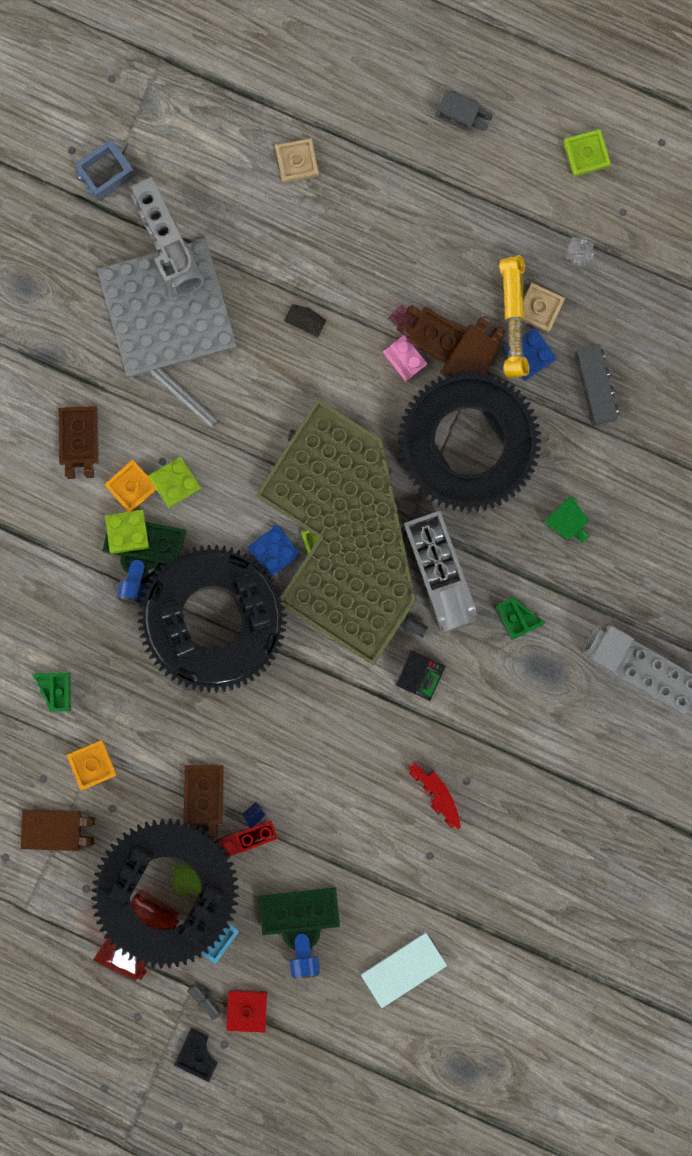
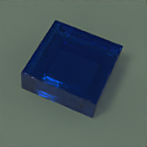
(253, 814)

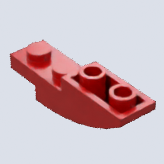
(442, 800)
(248, 838)

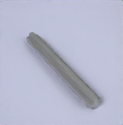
(184, 396)

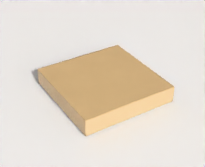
(297, 160)
(541, 307)

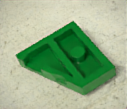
(516, 618)
(55, 689)

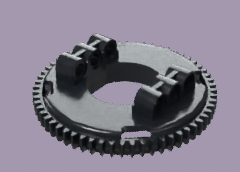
(169, 636)

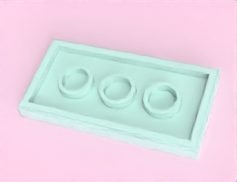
(403, 970)

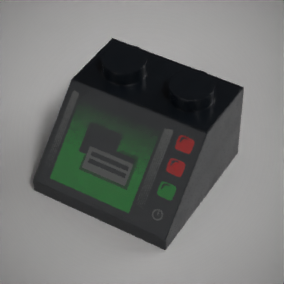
(420, 675)

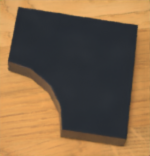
(195, 1056)

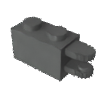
(462, 112)

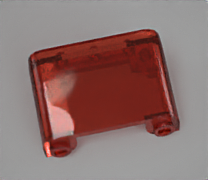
(150, 912)

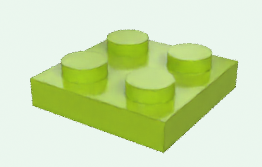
(586, 152)
(174, 482)
(126, 531)

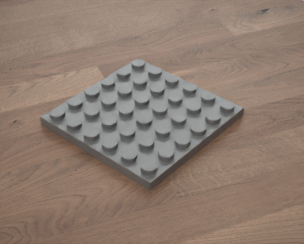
(160, 329)

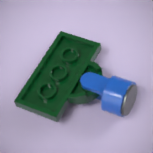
(142, 563)
(300, 921)

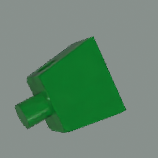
(568, 521)

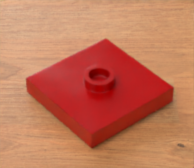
(246, 1011)

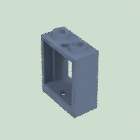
(114, 183)

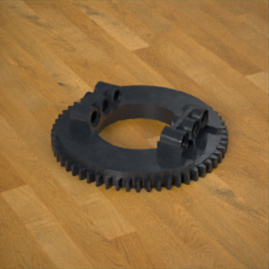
(507, 418)
(122, 873)

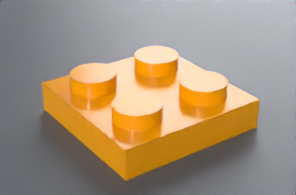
(131, 486)
(91, 765)

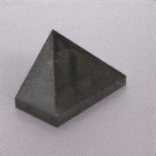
(305, 320)

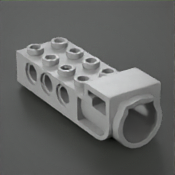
(175, 258)
(440, 572)
(640, 667)

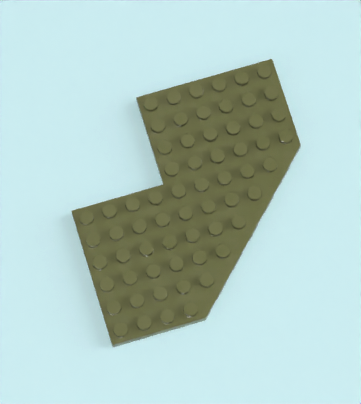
(358, 570)

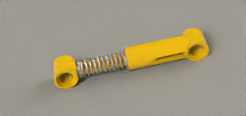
(512, 271)

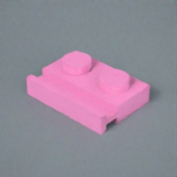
(405, 358)

